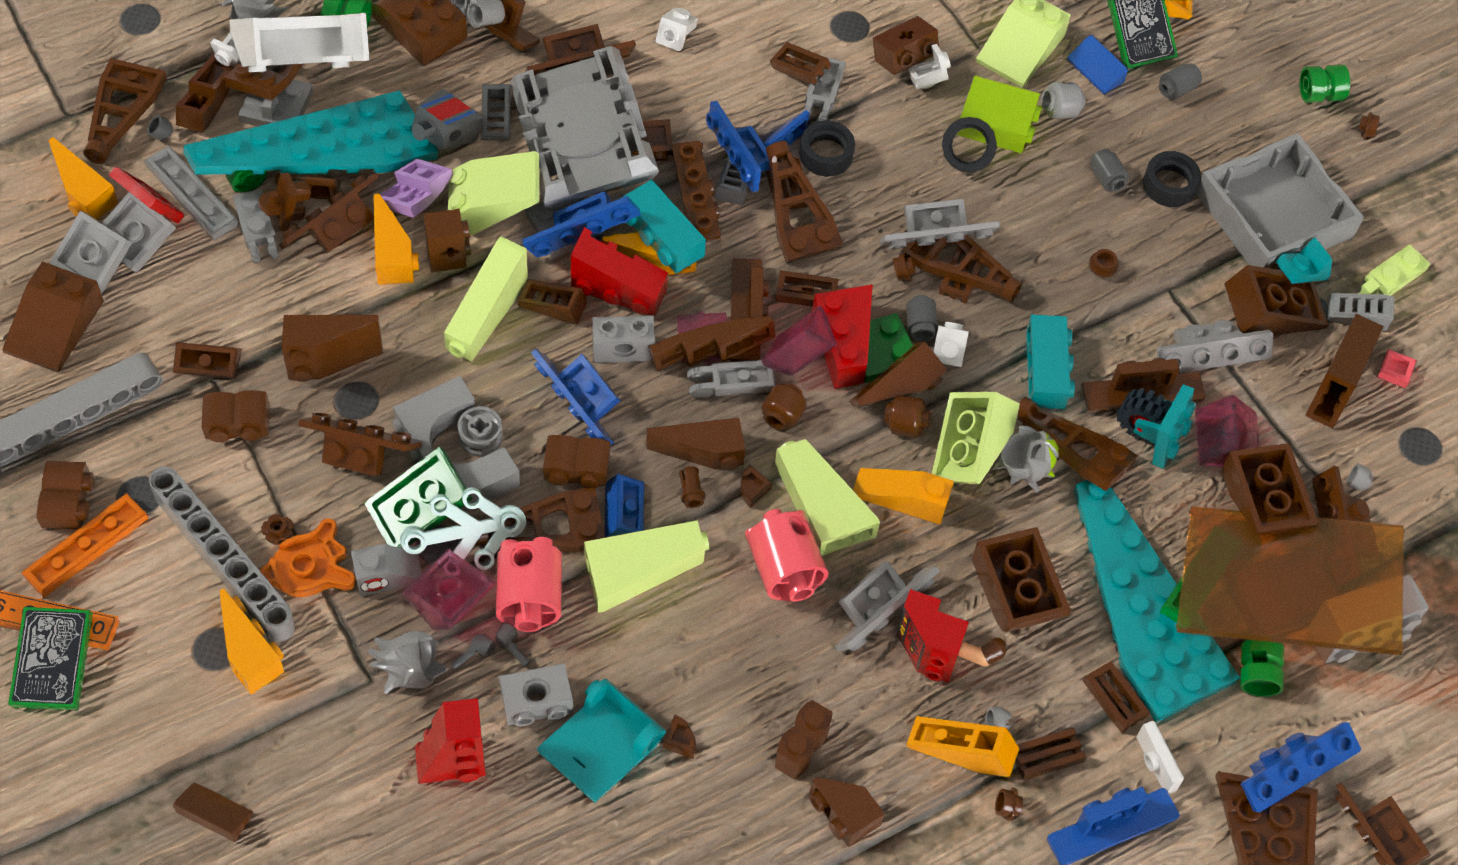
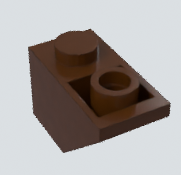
(848, 808)

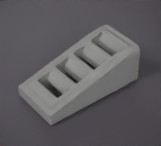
(1373, 302)

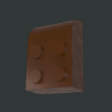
(422, 26)
(1019, 580)

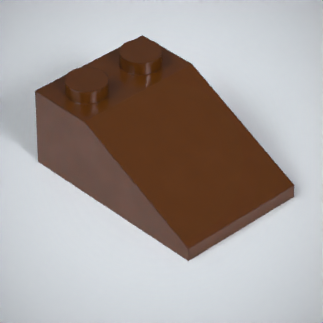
(1269, 301)
(52, 316)
(328, 343)
(1269, 489)

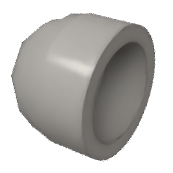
(1360, 478)
(998, 717)

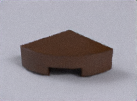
(753, 485)
(680, 738)

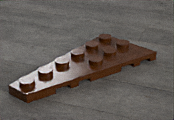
(1277, 834)

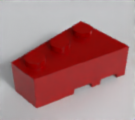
(616, 277)
(849, 320)
(452, 744)

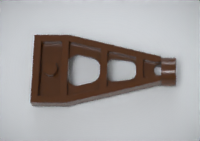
(128, 78)
(261, 84)
(808, 239)
(926, 259)
(1103, 469)
(582, 516)

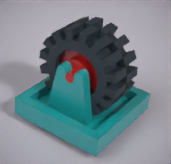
(1158, 420)

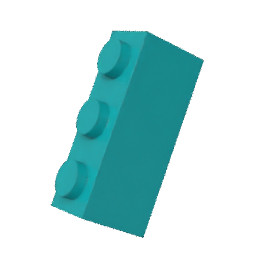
(666, 228)
(1049, 361)

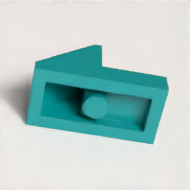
(1308, 265)

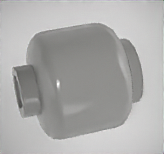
(1063, 100)

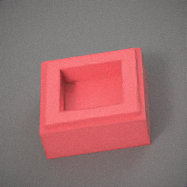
(1396, 368)

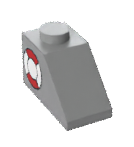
(384, 568)

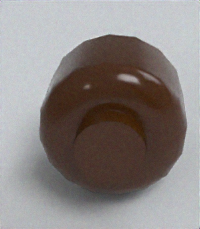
(783, 406)
(907, 416)

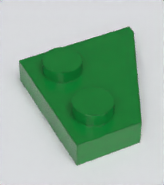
(886, 344)

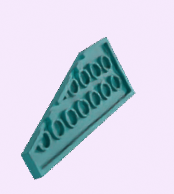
(344, 137)
(1161, 664)

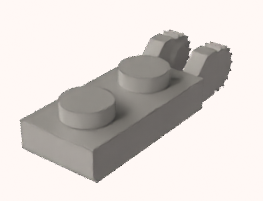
(825, 90)
(255, 224)
(731, 379)

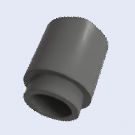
(1180, 81)
(1109, 170)
(922, 318)

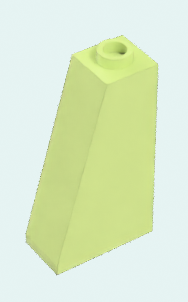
(487, 299)
(830, 505)
(641, 560)

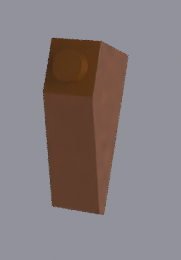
(912, 372)
(703, 443)

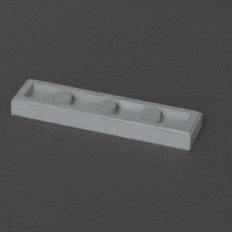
(191, 193)

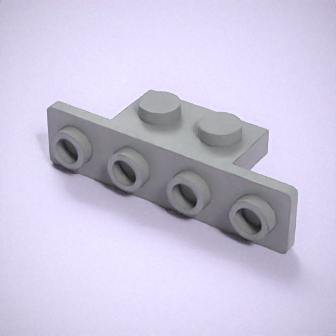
(936, 221)
(1216, 346)
(877, 598)

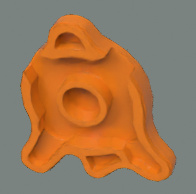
(309, 563)

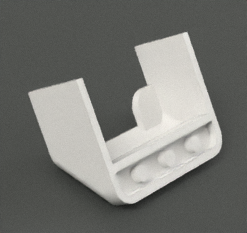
(300, 40)

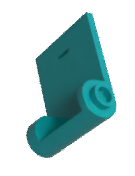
(604, 738)

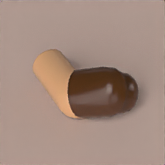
(986, 654)

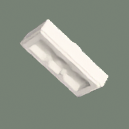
(1159, 758)

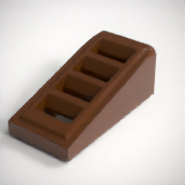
(570, 308)

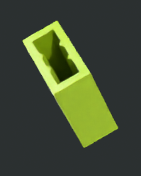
(1005, 109)

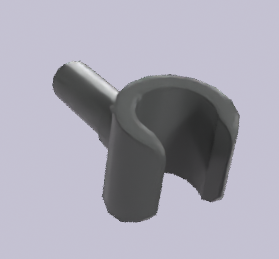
(504, 639)
(480, 644)

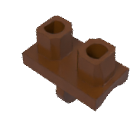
(286, 200)

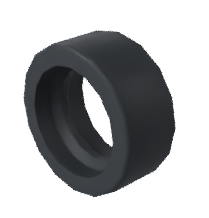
(953, 129)
(1176, 162)
(823, 165)

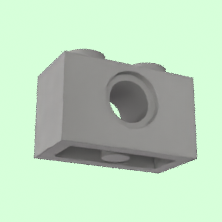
(622, 338)
(548, 681)

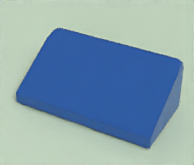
(1098, 65)
(790, 130)
(623, 506)

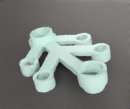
(469, 528)

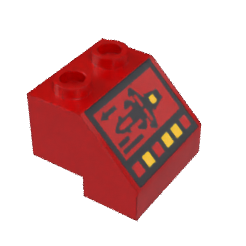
(930, 636)

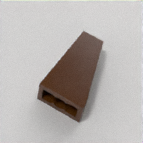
(1344, 371)

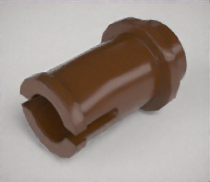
(692, 493)

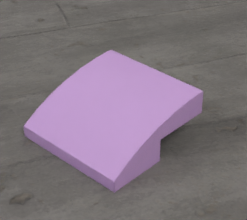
(416, 187)

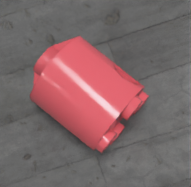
(787, 555)
(529, 584)

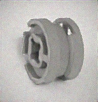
(480, 429)

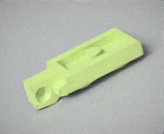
(1395, 272)

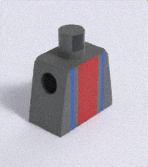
(446, 121)

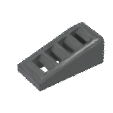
(496, 91)
(728, 192)

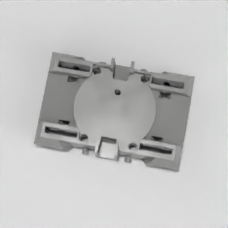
(583, 128)

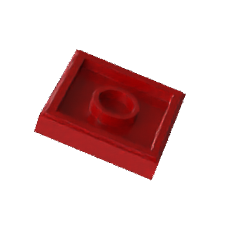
(146, 194)

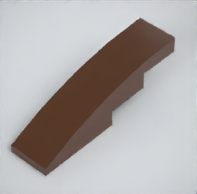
(723, 338)

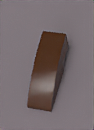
(204, 96)

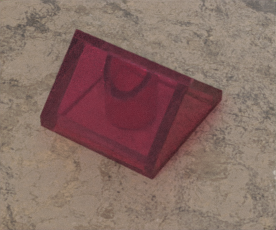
(800, 343)
(1225, 428)
(447, 591)

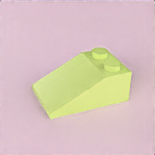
(1024, 39)
(494, 188)
(973, 435)

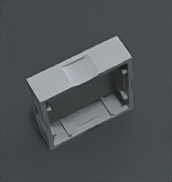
(1278, 202)

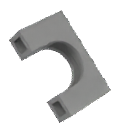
(441, 409)

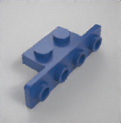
(741, 144)
(593, 213)
(583, 388)
(1297, 764)
(1112, 823)

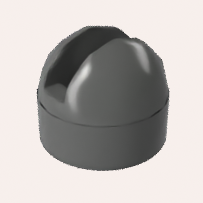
(160, 128)

